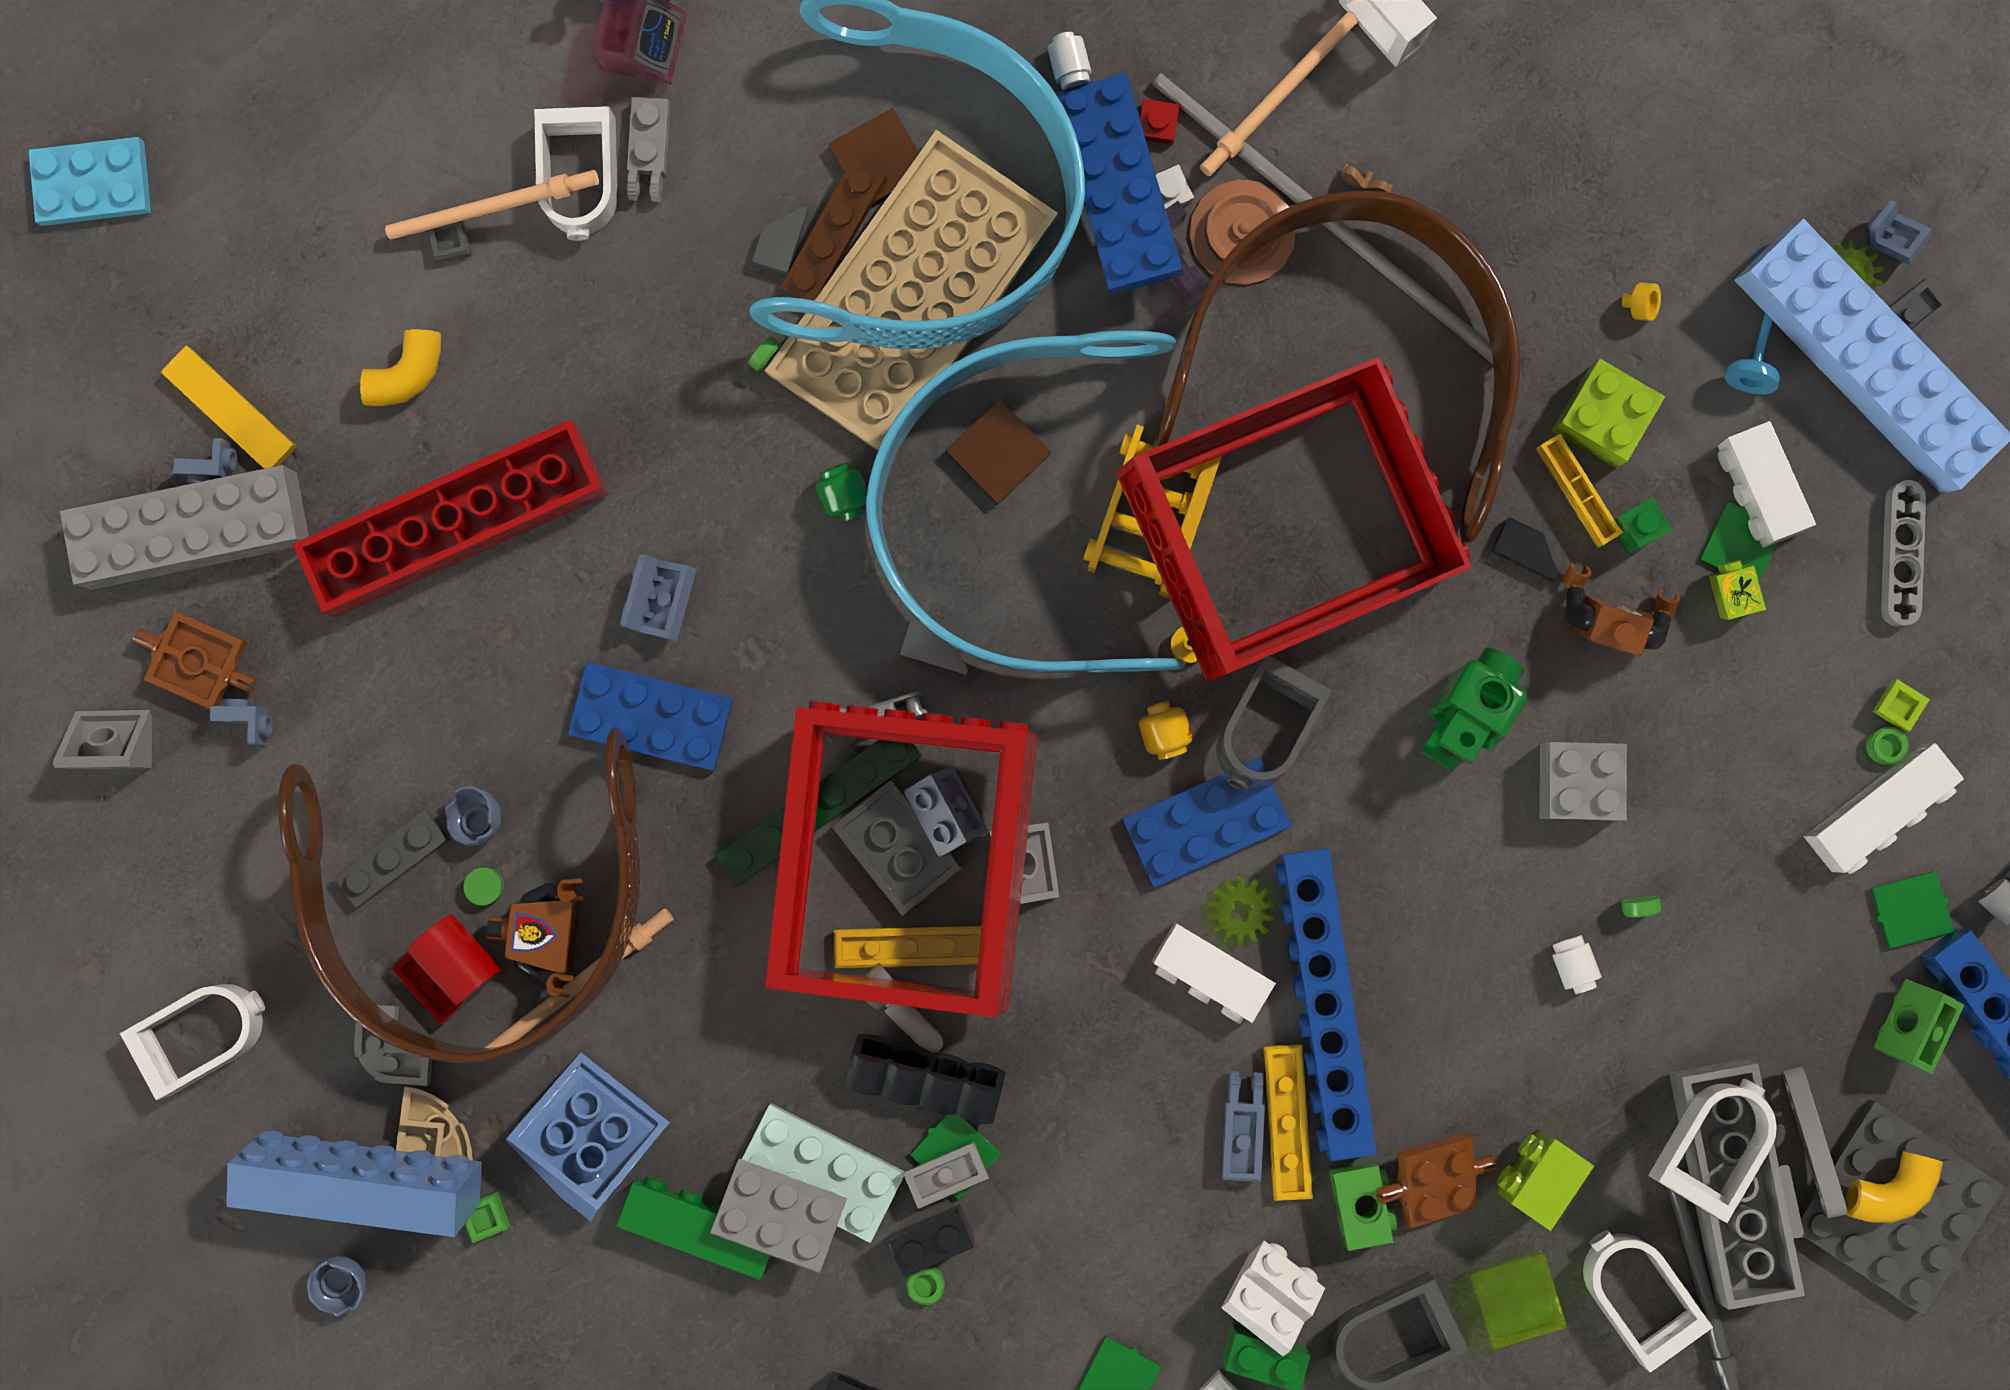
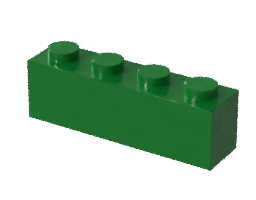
(685, 1224)

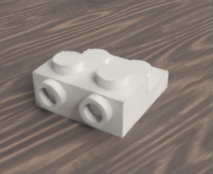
(1273, 1296)

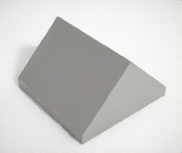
(107, 740)
(1039, 866)

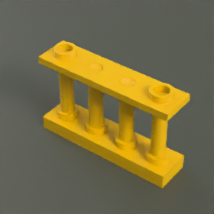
(1188, 504)

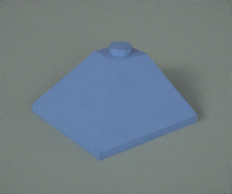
(586, 1135)

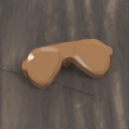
(1354, 178)

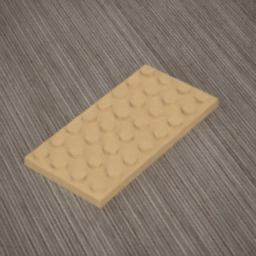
(931, 252)

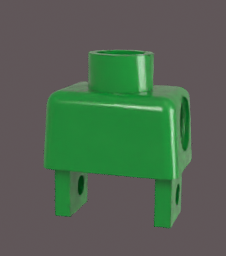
(1464, 717)

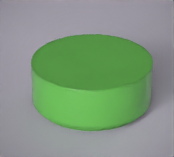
(765, 353)
(1887, 745)
(483, 886)
(1641, 906)
(926, 1285)

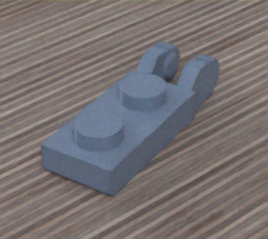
(1243, 1131)

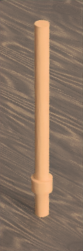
(1233, 141)
(557, 187)
(639, 938)

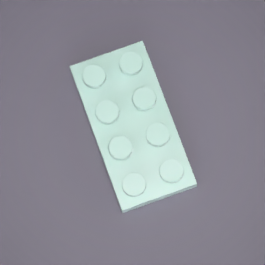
(825, 1161)

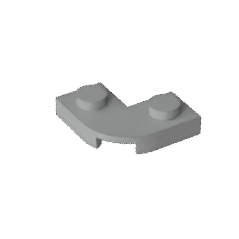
(388, 1062)

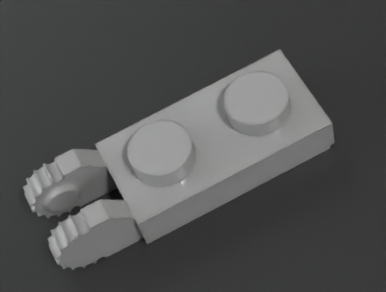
(648, 145)

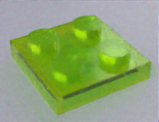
(1517, 1299)

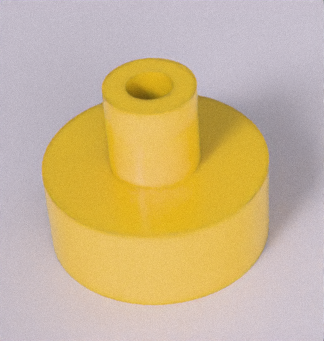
(1644, 301)
(1180, 647)

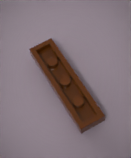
(834, 230)

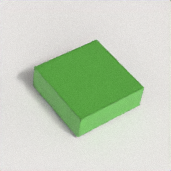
(487, 1218)

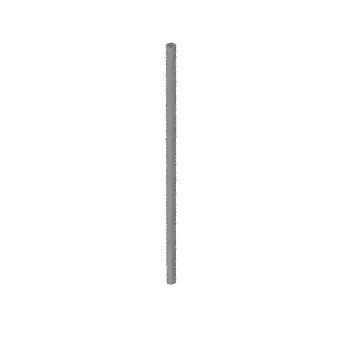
(1338, 228)

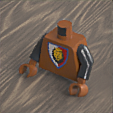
(1615, 623)
(542, 934)

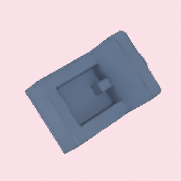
(1897, 234)
(199, 470)
(237, 711)

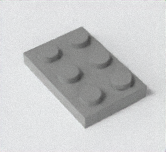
(778, 1216)

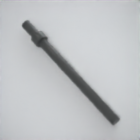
(1722, 1361)

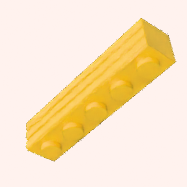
(1579, 490)

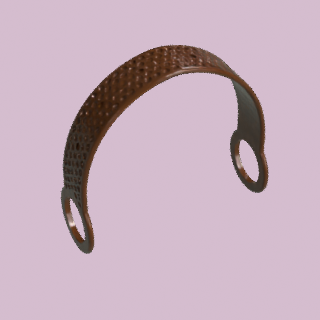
(1456, 252)
(336, 978)

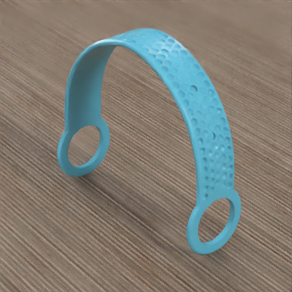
(1016, 74)
(926, 396)

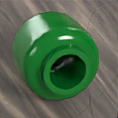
(842, 491)

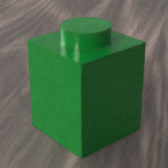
(1642, 525)

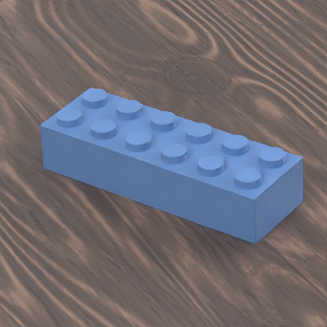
(354, 1183)

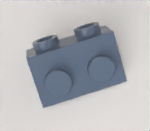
(657, 597)

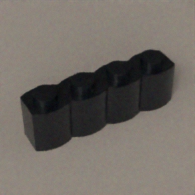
(926, 1079)

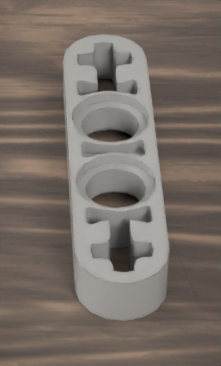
(1910, 554)
(1814, 1142)

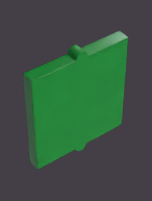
(1733, 542)
(1912, 909)
(951, 1134)
(1119, 1369)

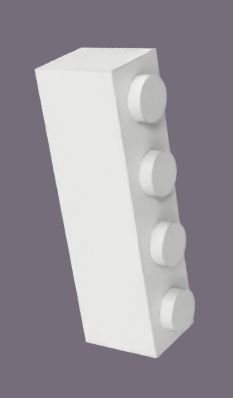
(1884, 808)

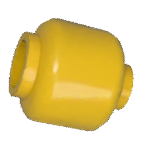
(1165, 730)

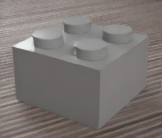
(1583, 781)

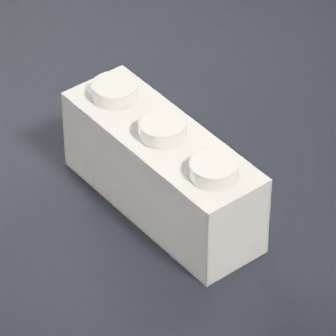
(1765, 485)
(1212, 974)

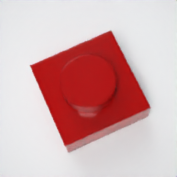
(1159, 121)

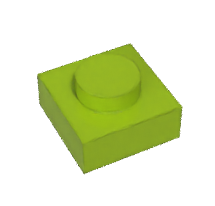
(1901, 705)

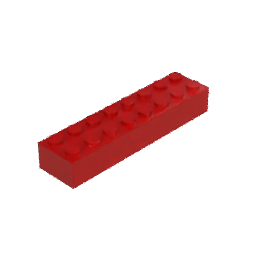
(450, 519)

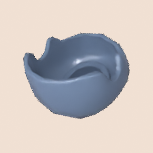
(473, 816)
(336, 1285)

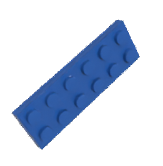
(1121, 186)

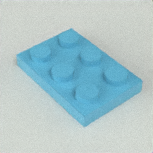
(89, 181)

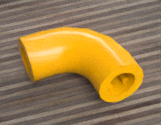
(408, 376)
(1900, 1197)

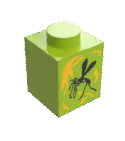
(1736, 590)

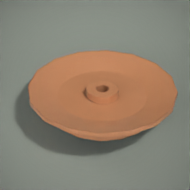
(1227, 217)

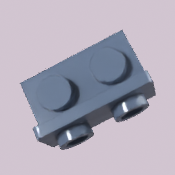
(945, 810)

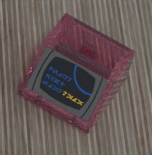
(639, 38)

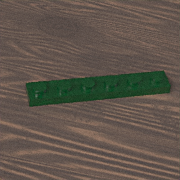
(835, 795)

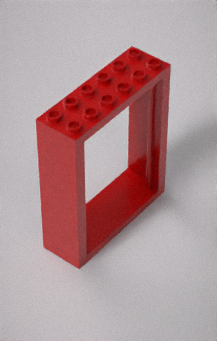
(1401, 463)
(1005, 862)

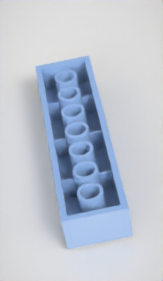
(1873, 358)

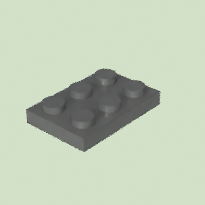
(895, 848)

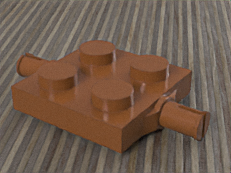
(195, 660)
(1437, 1179)

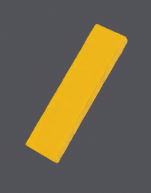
(228, 408)
(906, 946)
(1287, 1122)

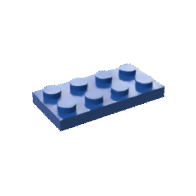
(652, 714)
(1203, 825)

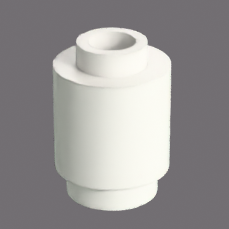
(1069, 60)
(1576, 964)

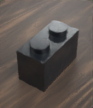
(931, 1241)

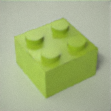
(1608, 413)
(1543, 1178)

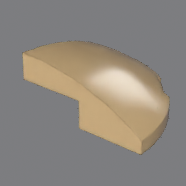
(430, 1126)

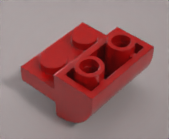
(445, 968)

